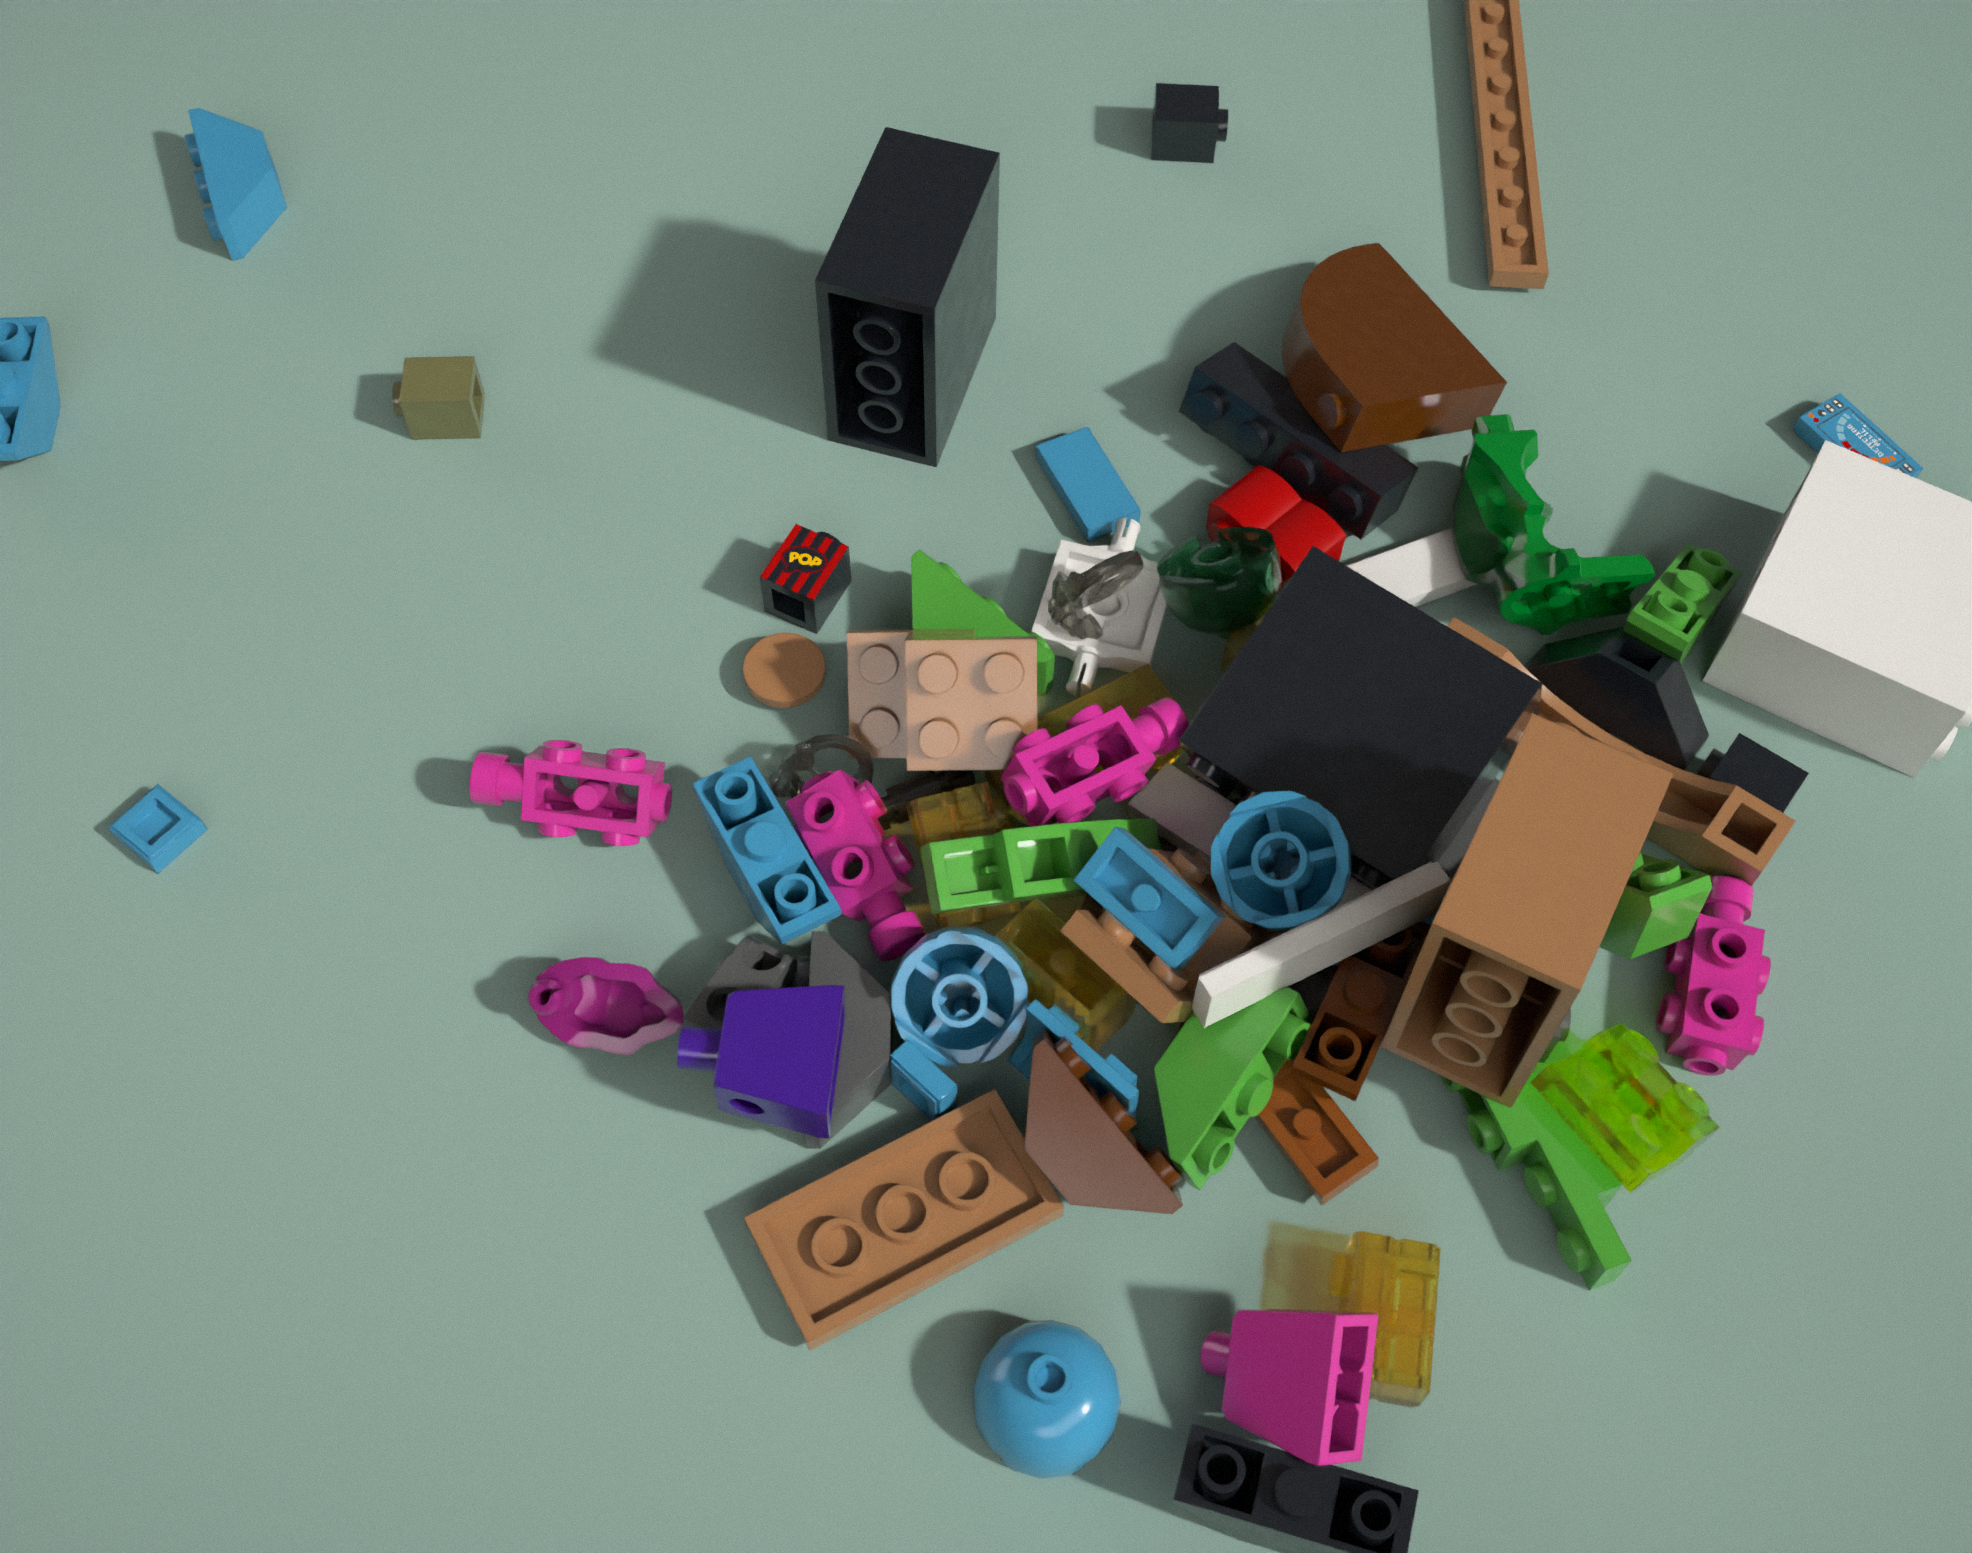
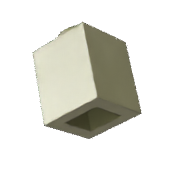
(440, 397)

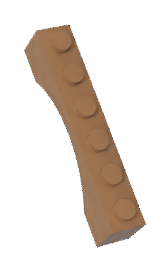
(1699, 818)

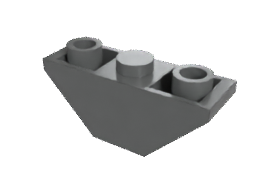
(867, 1029)

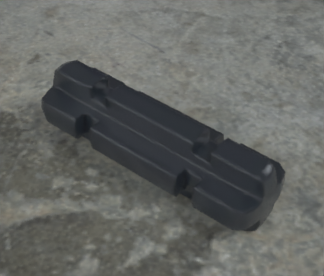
(921, 786)

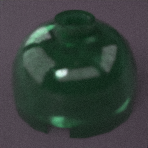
(1224, 582)

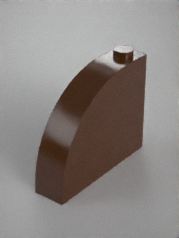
(1380, 356)

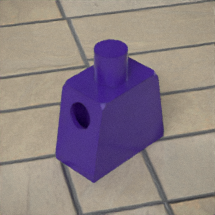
(774, 1055)

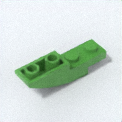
(1019, 863)
(1557, 1174)

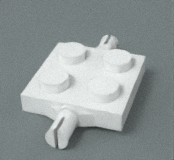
(1128, 618)

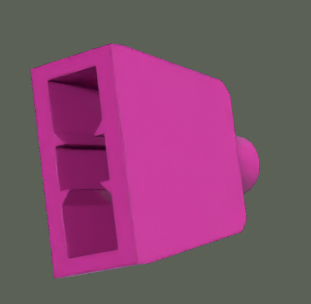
(1297, 1378)

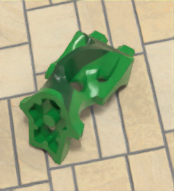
(1503, 542)

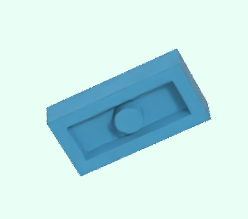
(1149, 898)

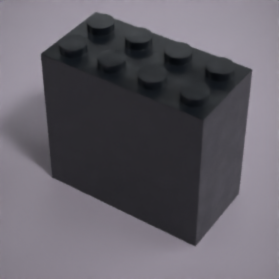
(909, 295)
(1364, 714)

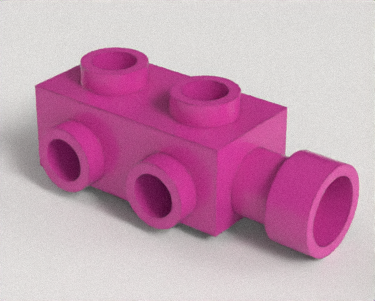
(1056, 775)
(594, 805)
(858, 837)
(1713, 969)

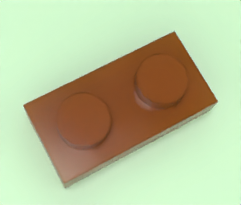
(1315, 1135)

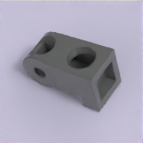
(749, 967)

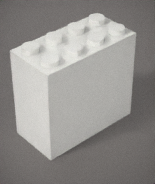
(1861, 614)

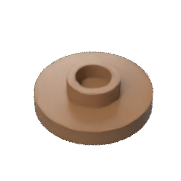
(784, 670)

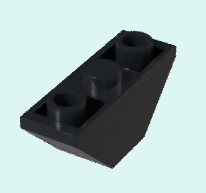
(1626, 692)
(1290, 1503)

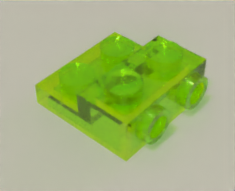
(1626, 1106)

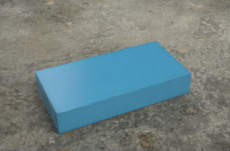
(1087, 483)

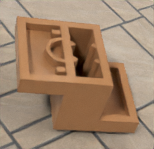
(941, 696)
(1144, 974)

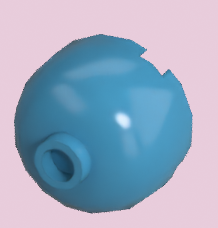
(1281, 860)
(959, 996)
(1046, 1399)

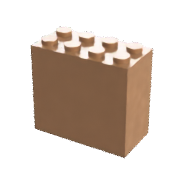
(1526, 909)

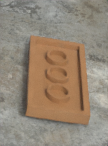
(902, 1218)

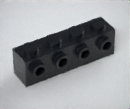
(1265, 423)

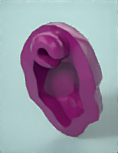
(604, 1005)

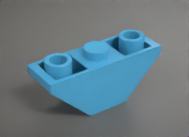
(235, 179)
(27, 388)
(764, 852)

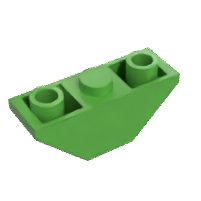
(1683, 601)
(945, 602)
(1656, 907)
(1223, 1076)

